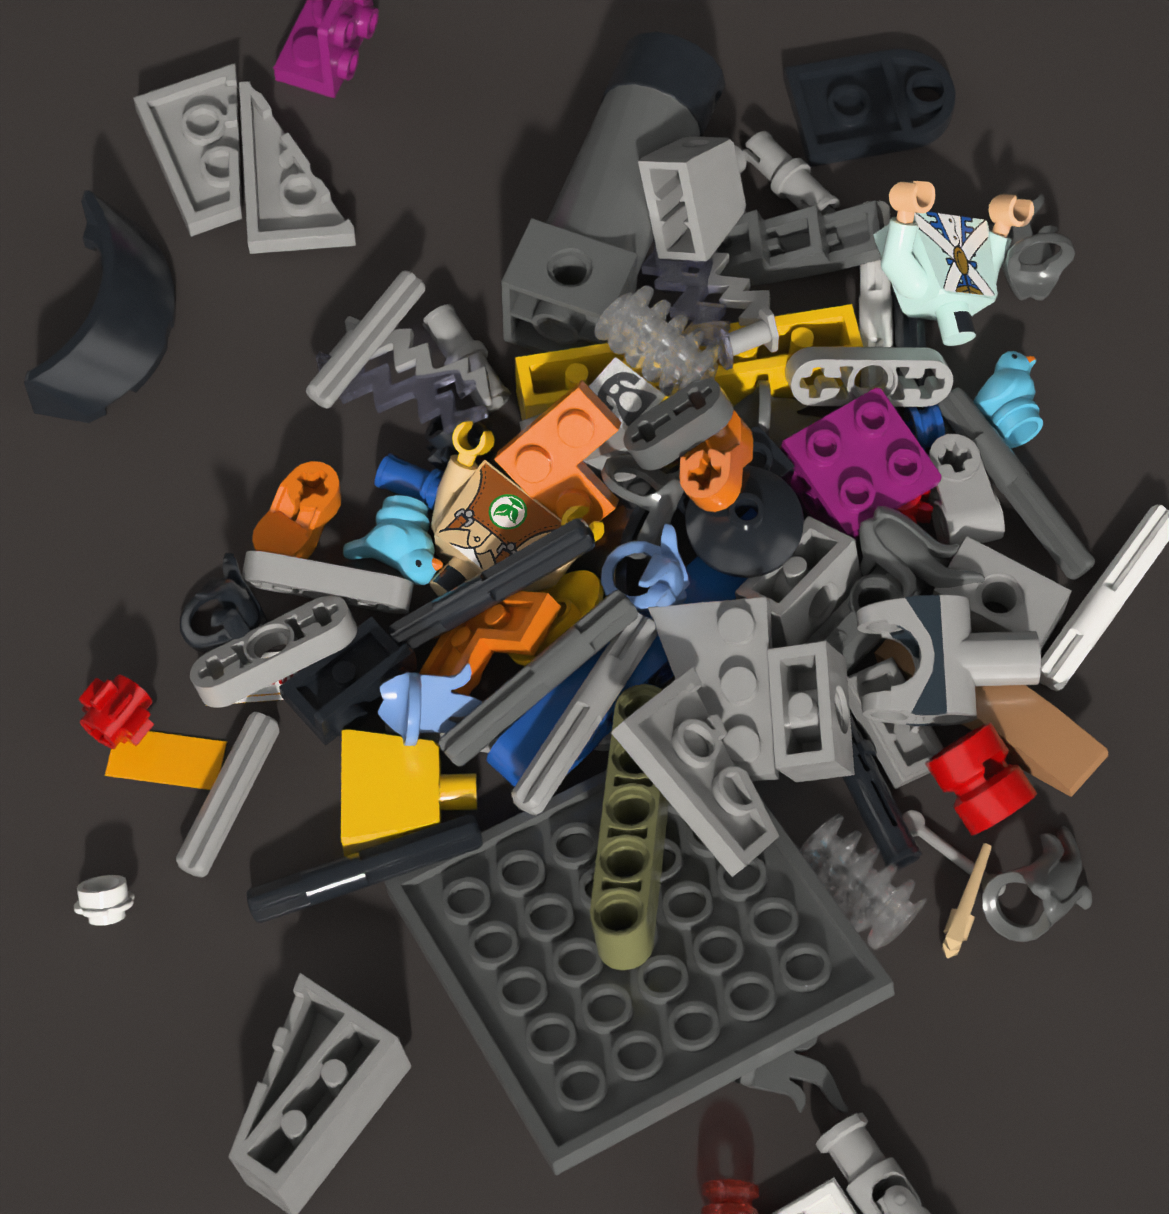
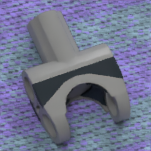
(945, 658)

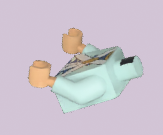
(945, 262)

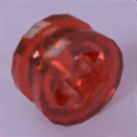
(729, 1197)

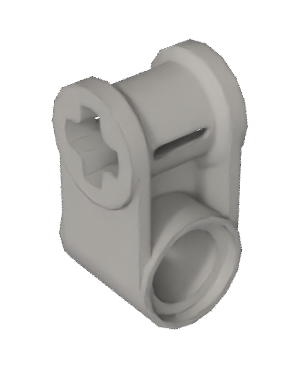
(964, 496)

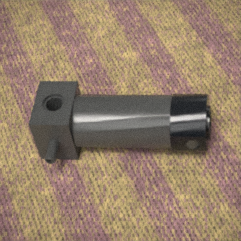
(601, 220)

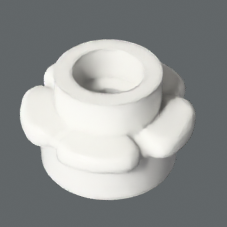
(104, 899)

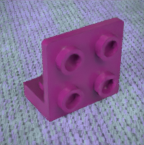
(326, 44)
(858, 462)

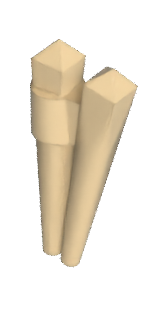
(960, 919)

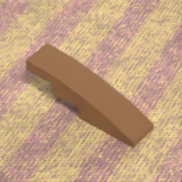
(1032, 728)

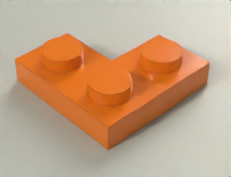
(551, 452)
(510, 627)

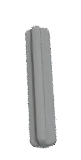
(365, 339)
(227, 794)

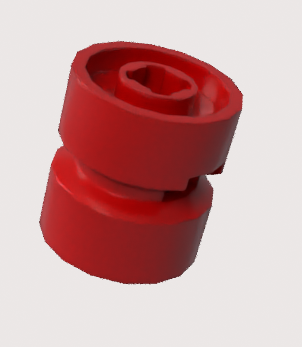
(981, 778)

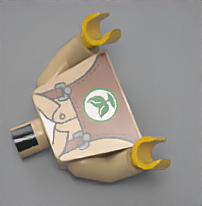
(488, 517)

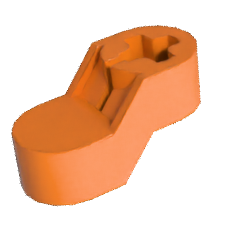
(715, 467)
(299, 511)

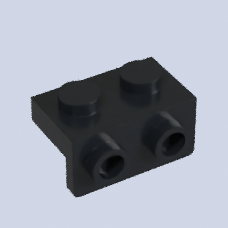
(346, 685)

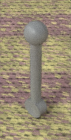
(916, 825)

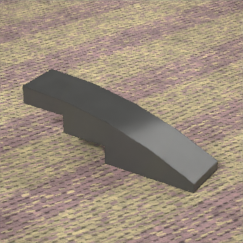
(800, 243)

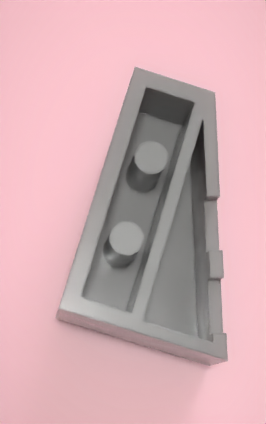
(316, 1096)

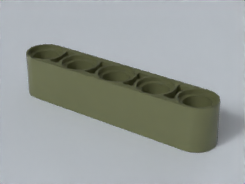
(628, 850)

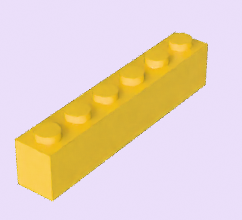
(550, 375)

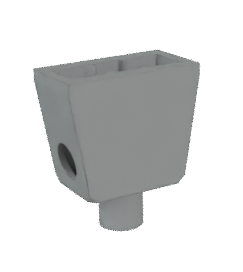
(693, 195)

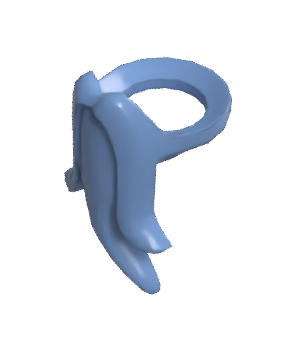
(664, 572)
(425, 703)

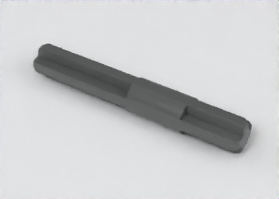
(1017, 485)
(538, 678)

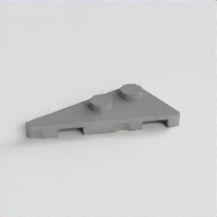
(283, 198)

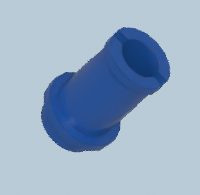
(408, 479)

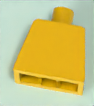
(395, 789)

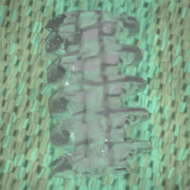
(657, 344)
(859, 885)

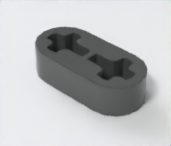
(678, 424)

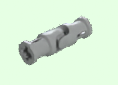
(869, 1169)

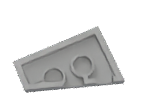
(198, 145)
(729, 652)
(690, 766)

